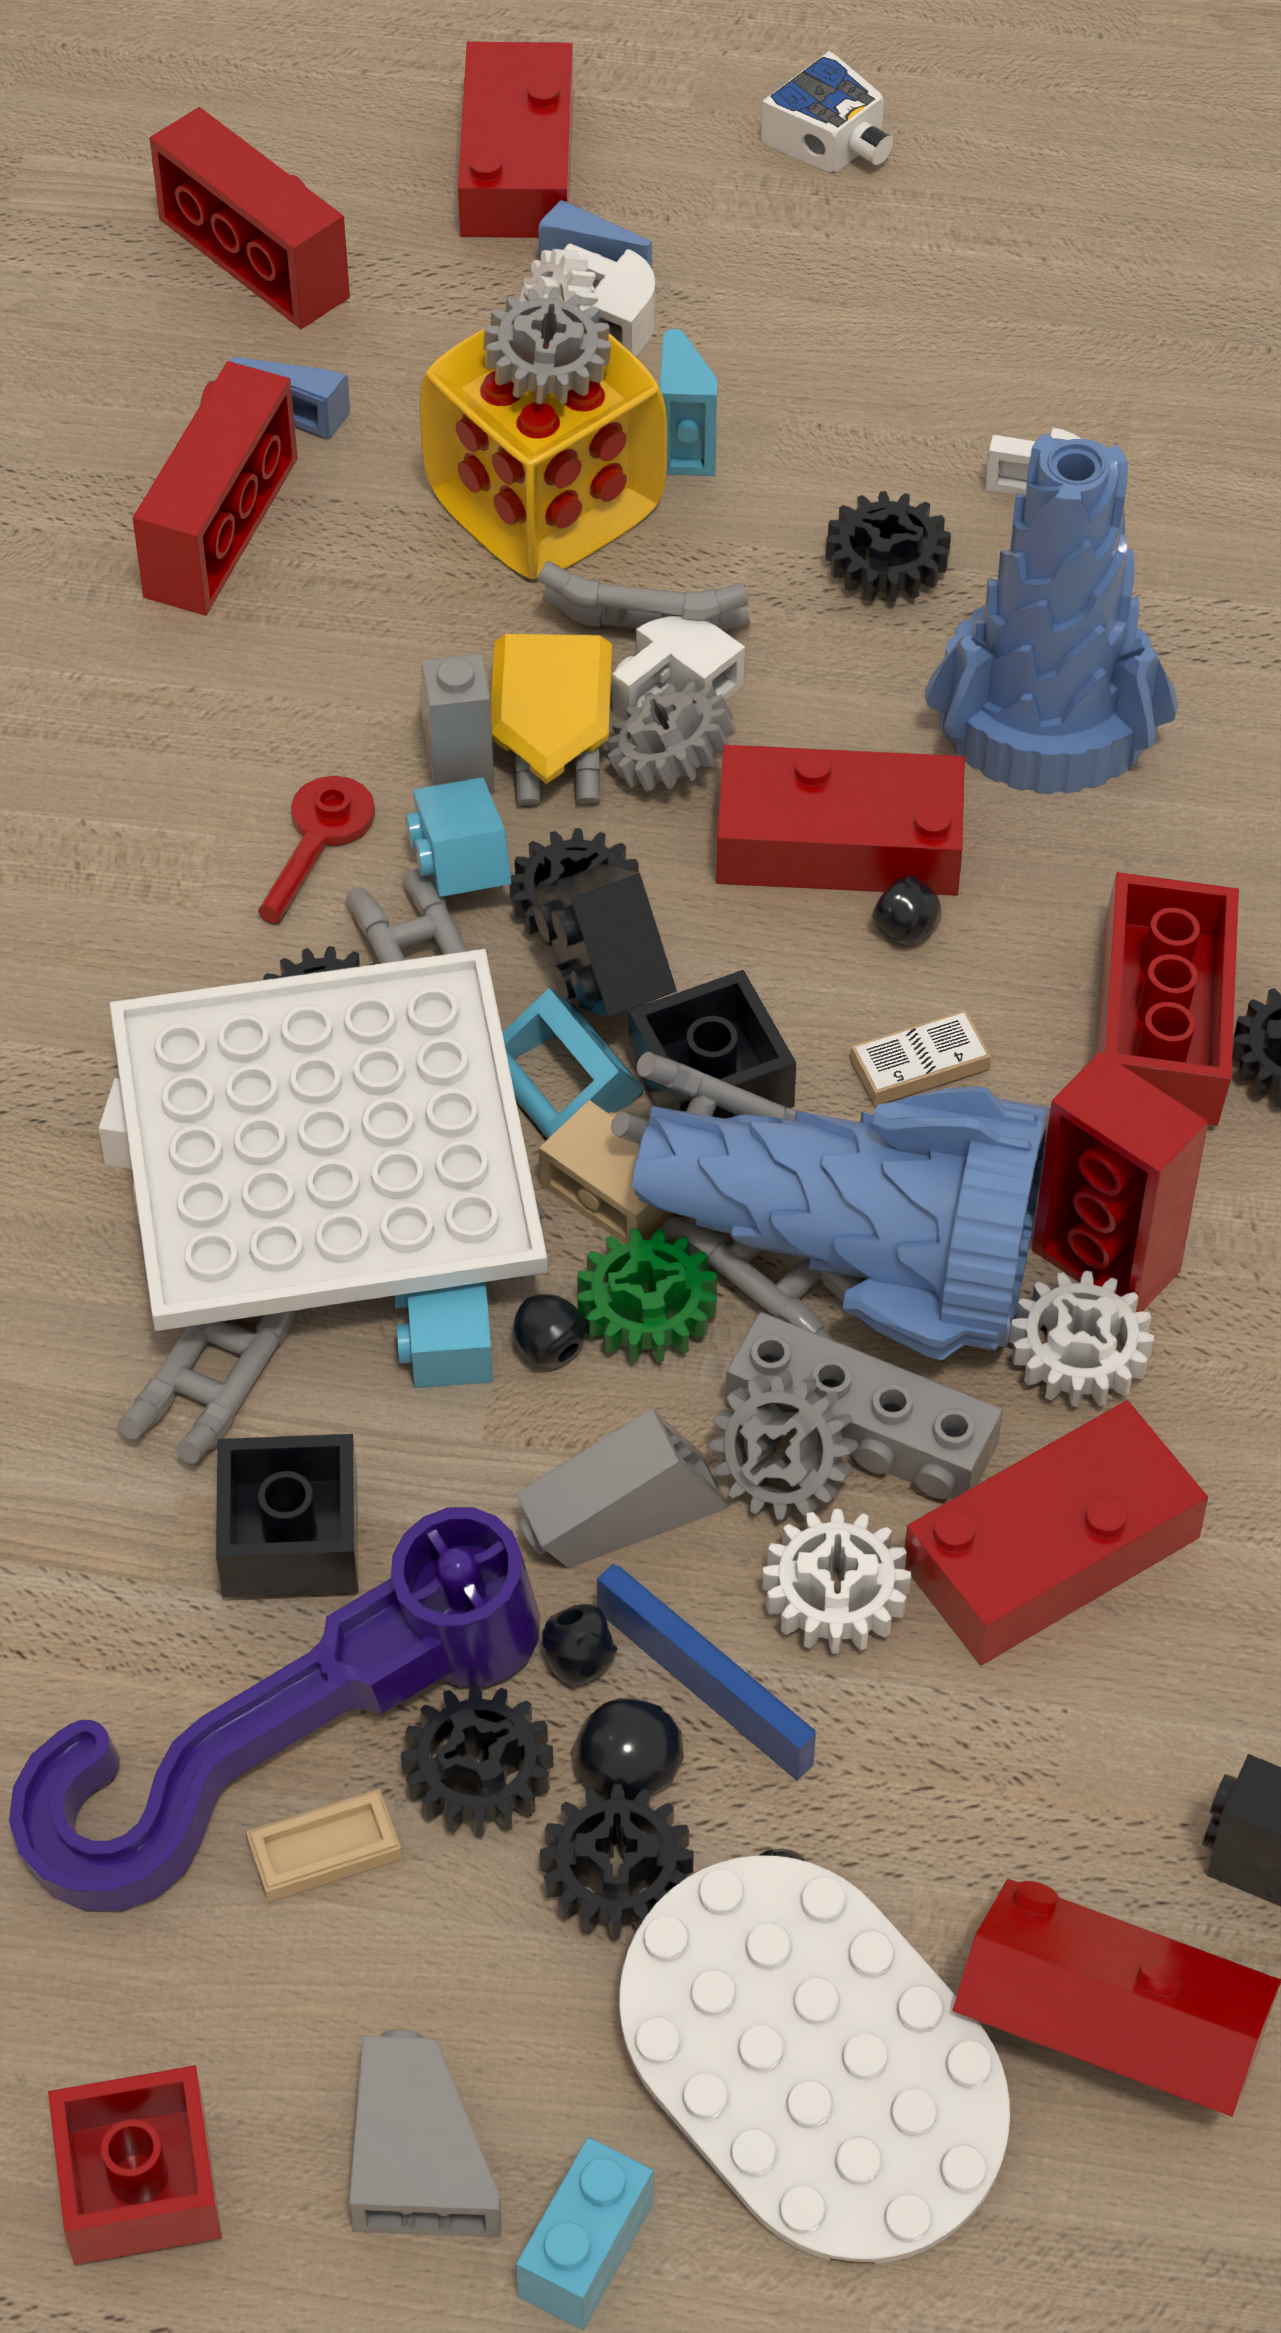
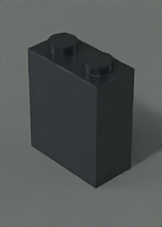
(1248, 1830)

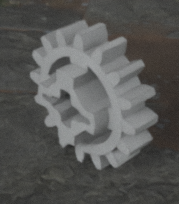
(575, 351)
(670, 736)
(763, 1430)

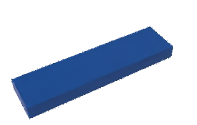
(706, 1671)

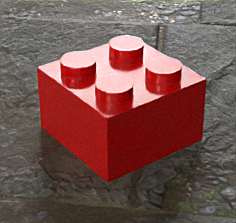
(134, 2165)

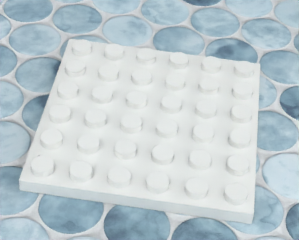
(324, 1140)

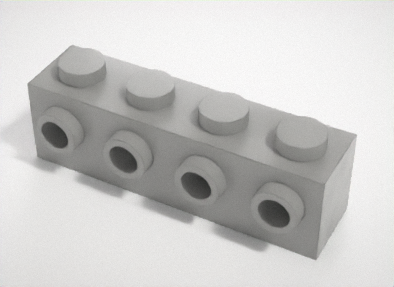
(898, 1417)

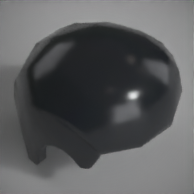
(629, 1746)

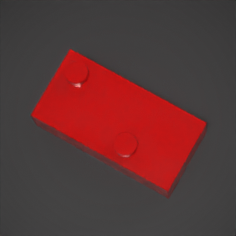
(514, 136)
(250, 217)
(215, 487)
(839, 818)
(1171, 987)
(1118, 1180)
(1054, 1531)
(1116, 1995)

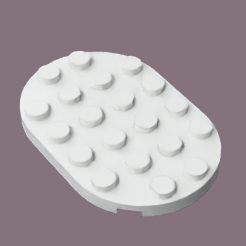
(814, 2059)

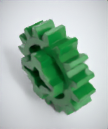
(647, 1294)

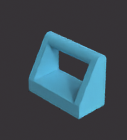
(690, 406)
(554, 1016)

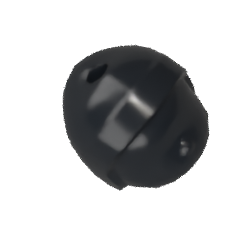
(907, 911)
(549, 1330)
(578, 1643)

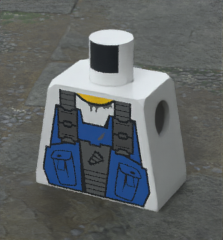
(826, 117)

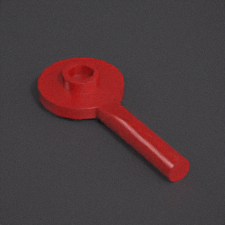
(324, 813)

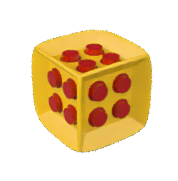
(548, 474)

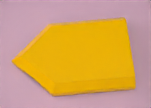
(550, 697)

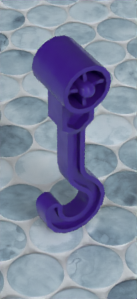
(448, 1613)

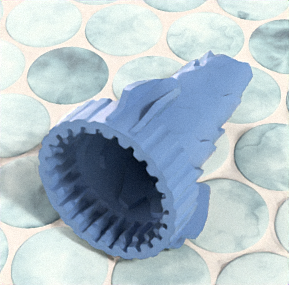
(1052, 672)
(916, 1199)

